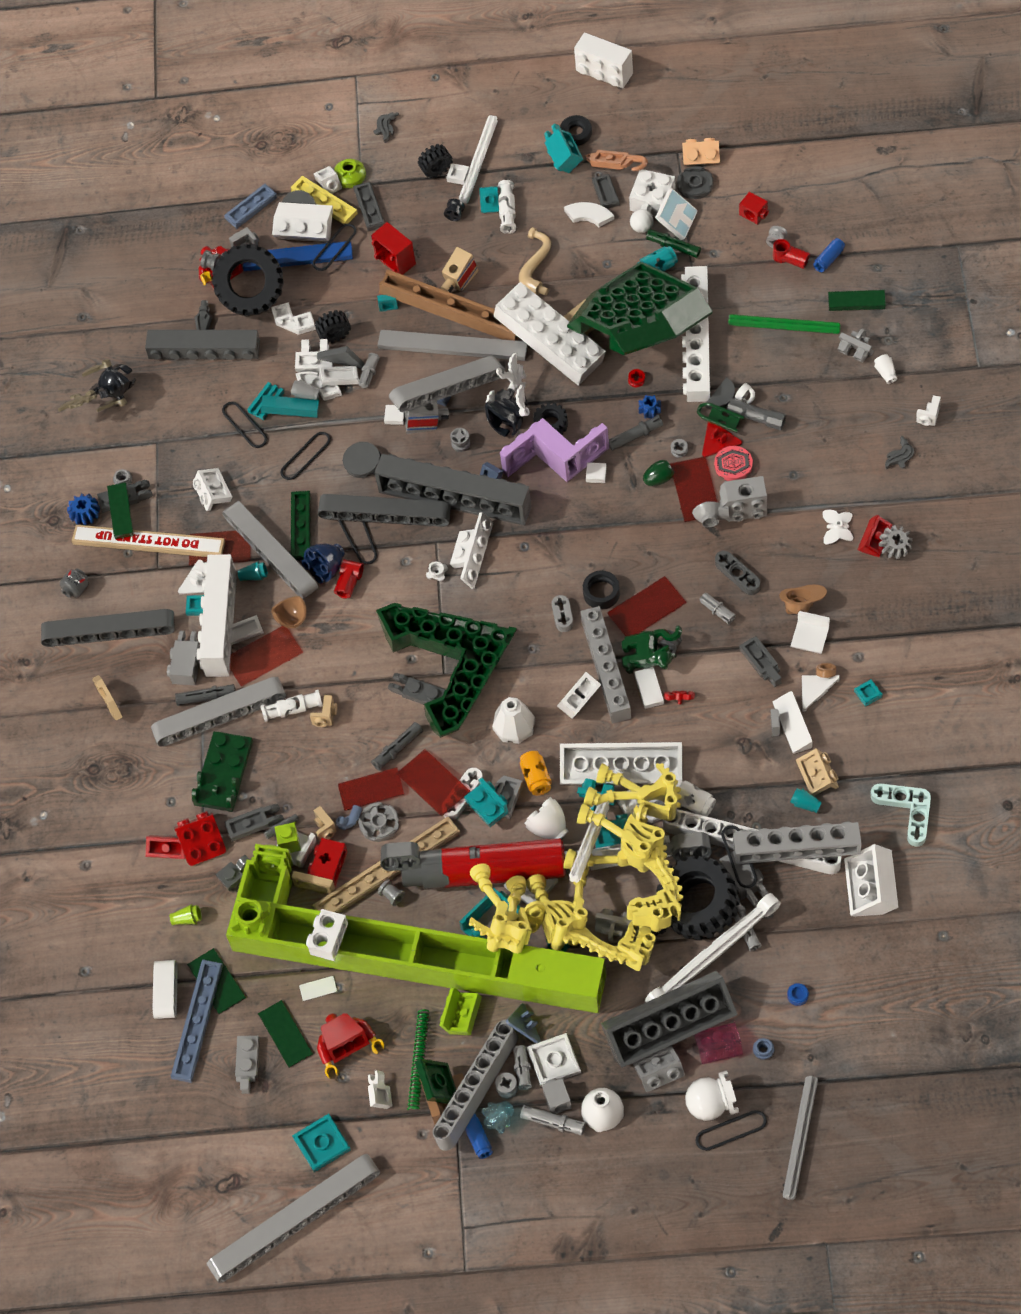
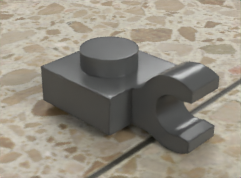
(231, 874)

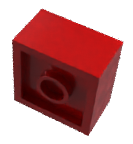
(393, 249)

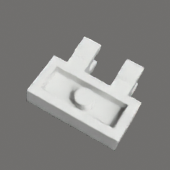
(308, 360)

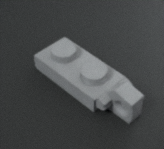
(247, 1061)

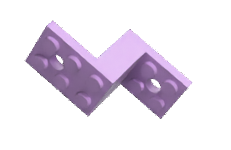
(554, 449)

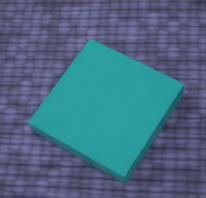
(321, 1142)

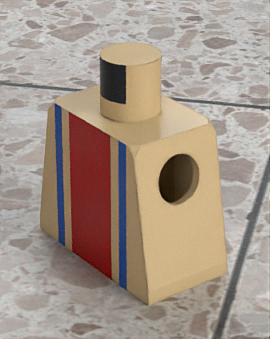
(459, 270)

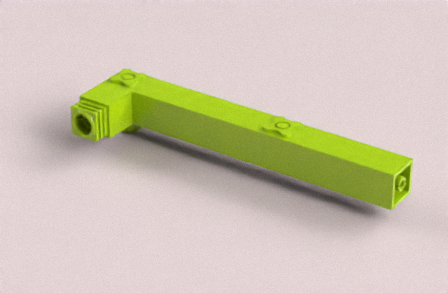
(270, 928)

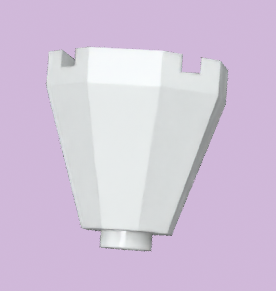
(513, 721)

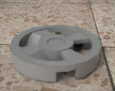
(378, 822)

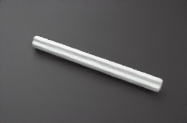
(478, 159)
(587, 846)

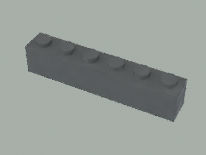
(202, 344)

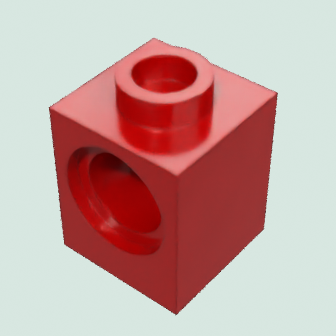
(753, 208)

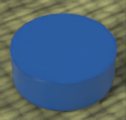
(797, 994)

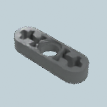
(735, 564)

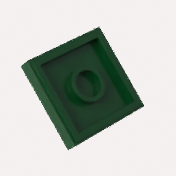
(436, 1080)

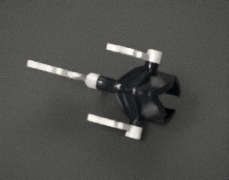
(503, 406)

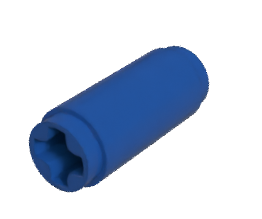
(829, 255)
(478, 1138)

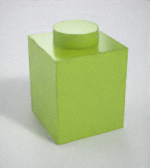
(288, 837)

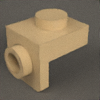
(326, 717)

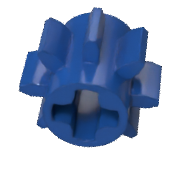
(649, 406)

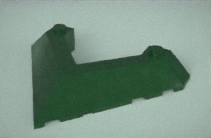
(471, 642)

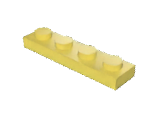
(341, 211)

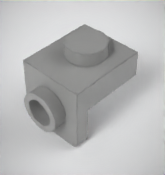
(244, 237)

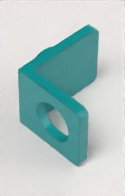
(489, 199)

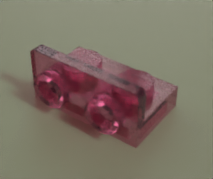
(718, 1043)

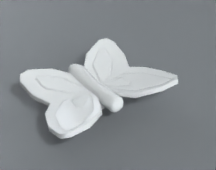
(838, 526)

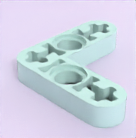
(915, 805)

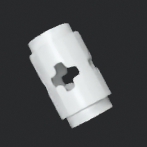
(703, 800)

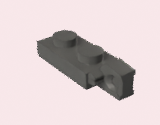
(761, 660)

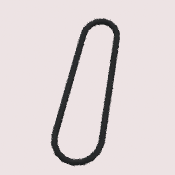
(353, 546)

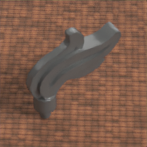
(384, 127)
(900, 456)

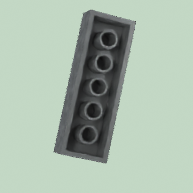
(669, 1019)

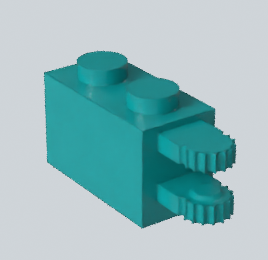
(562, 149)

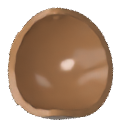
(290, 612)

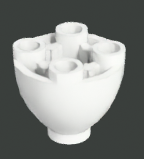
(549, 822)
(602, 1116)

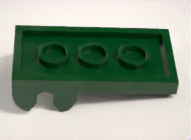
(222, 771)

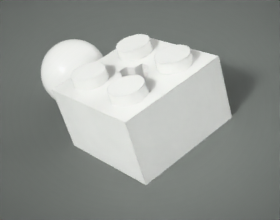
(647, 198)

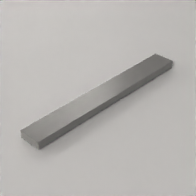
(451, 344)

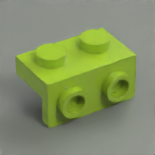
(460, 1012)

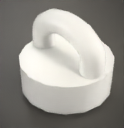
(743, 391)

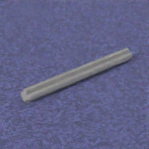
(800, 1138)

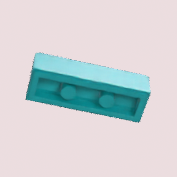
(289, 406)

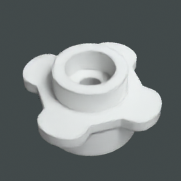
(437, 566)

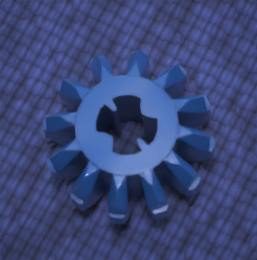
(83, 509)

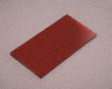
(371, 788)

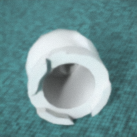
(711, 1097)

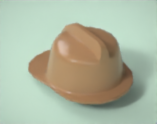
(802, 597)

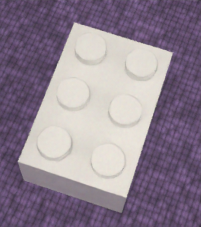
(603, 60)

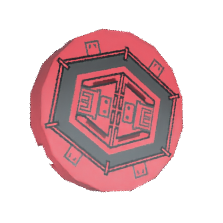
(733, 463)

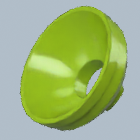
(352, 177)

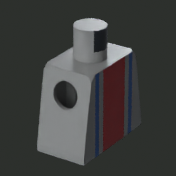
(424, 418)

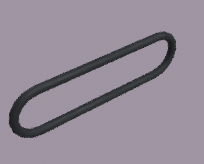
(322, 269)
(319, 433)
(264, 435)
(731, 860)
(727, 1122)

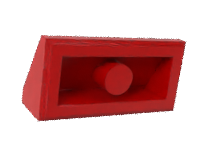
(870, 540)
(163, 847)

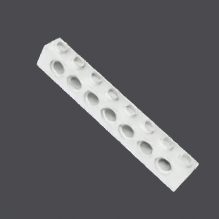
(697, 390)

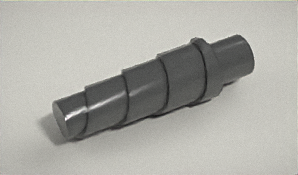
(271, 832)

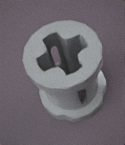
(391, 892)

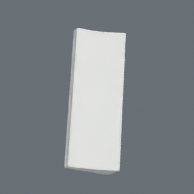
(633, 760)

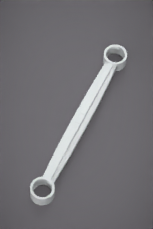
(765, 907)

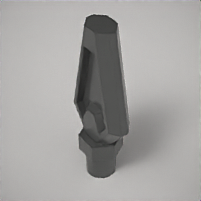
(203, 318)

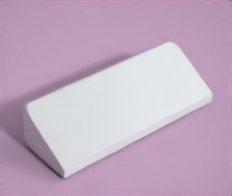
(793, 723)

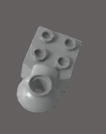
(738, 501)

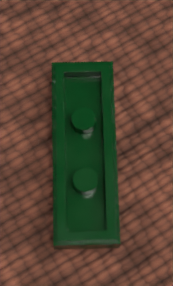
(856, 300)
(120, 510)

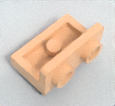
(701, 152)

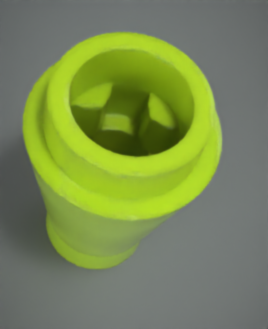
(186, 915)

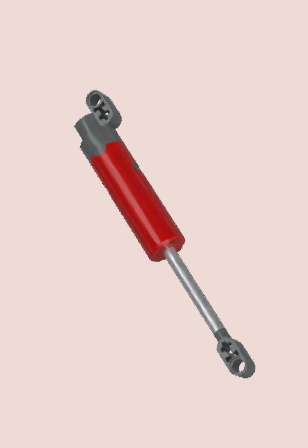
(527, 858)

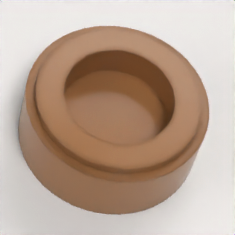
(826, 670)

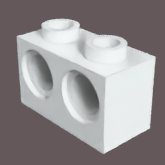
(579, 695)
(331, 935)

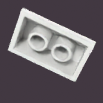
(303, 222)
(871, 882)

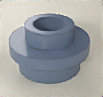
(763, 1043)

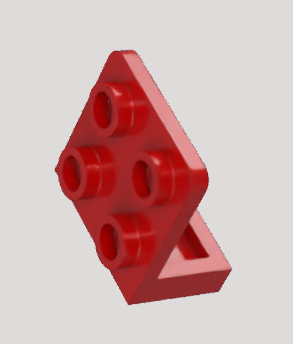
(200, 838)

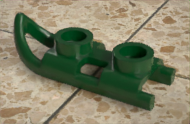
(716, 415)

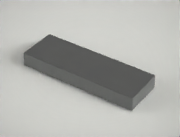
(368, 206)

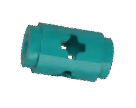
(666, 257)

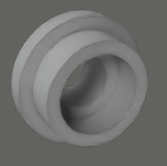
(121, 474)

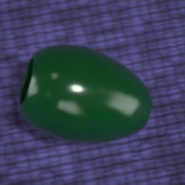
(658, 473)

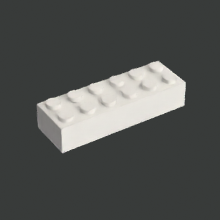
(548, 333)
(217, 615)

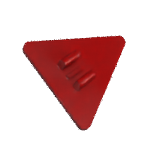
(717, 439)

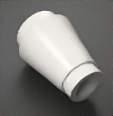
(886, 368)

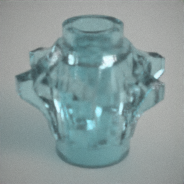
(498, 1115)

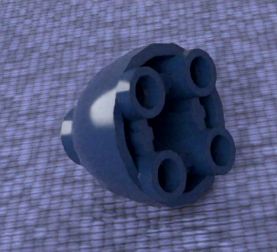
(323, 561)

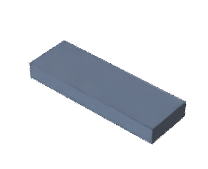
(250, 206)

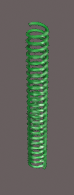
(421, 1050)

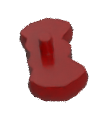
(679, 696)

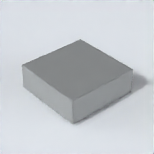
(775, 722)

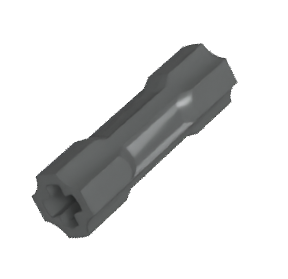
(768, 417)

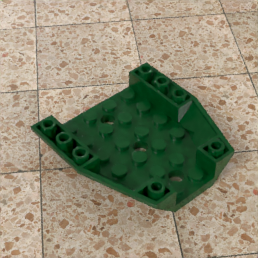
(641, 309)

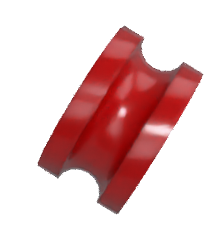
(636, 372)

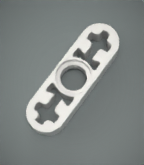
(465, 780)

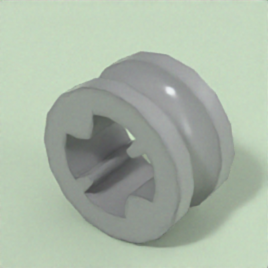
(681, 443)

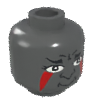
(74, 583)

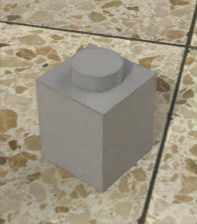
(556, 1096)

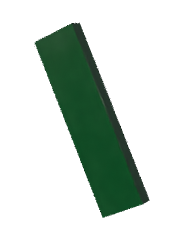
(300, 523)

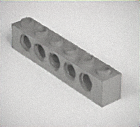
(605, 665)
(789, 850)

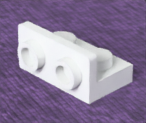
(211, 487)

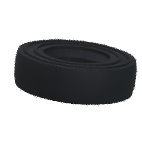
(577, 120)

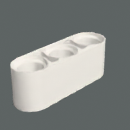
(165, 989)

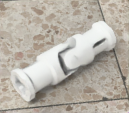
(507, 206)
(285, 707)

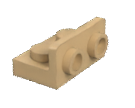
(817, 771)

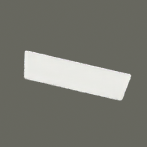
(318, 988)

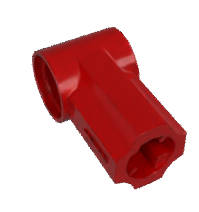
(789, 254)
(349, 574)

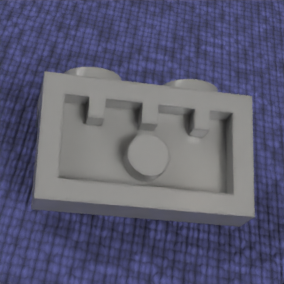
(659, 1068)

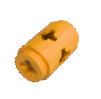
(536, 778)

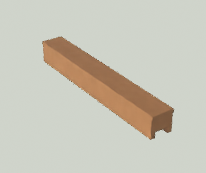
(444, 304)

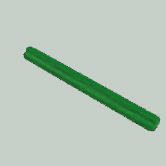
(783, 323)

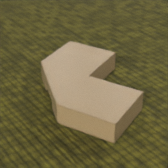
(105, 694)

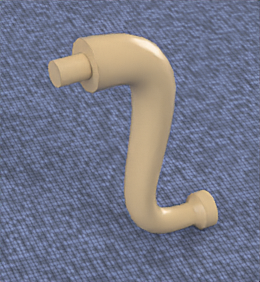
(529, 267)

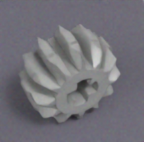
(888, 542)

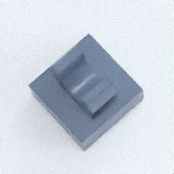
(491, 471)

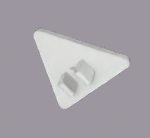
(193, 581)

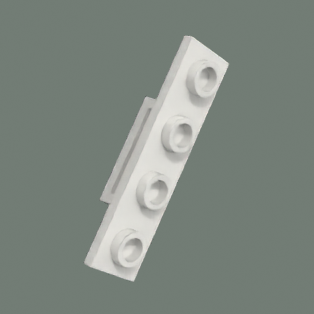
(471, 549)

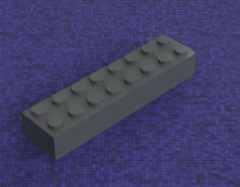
(461, 489)

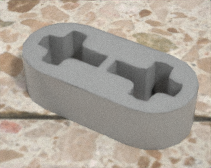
(566, 612)

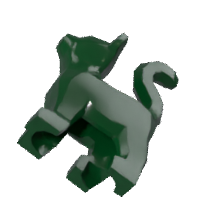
(646, 649)

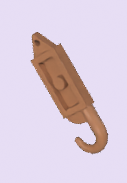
(615, 160)

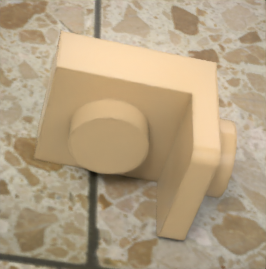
(324, 822)

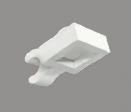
(378, 1092)

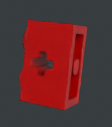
(328, 859)

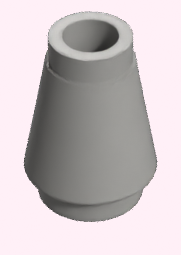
(304, 390)

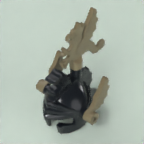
(110, 384)

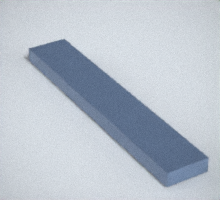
(196, 1021)

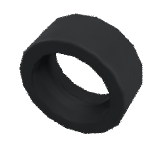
(601, 576)

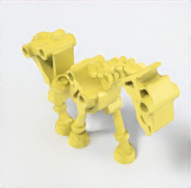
(640, 842)
(560, 920)

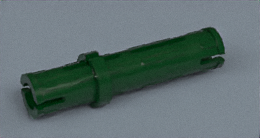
(676, 244)

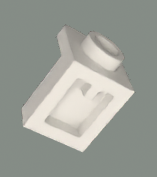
(328, 180)
(930, 415)

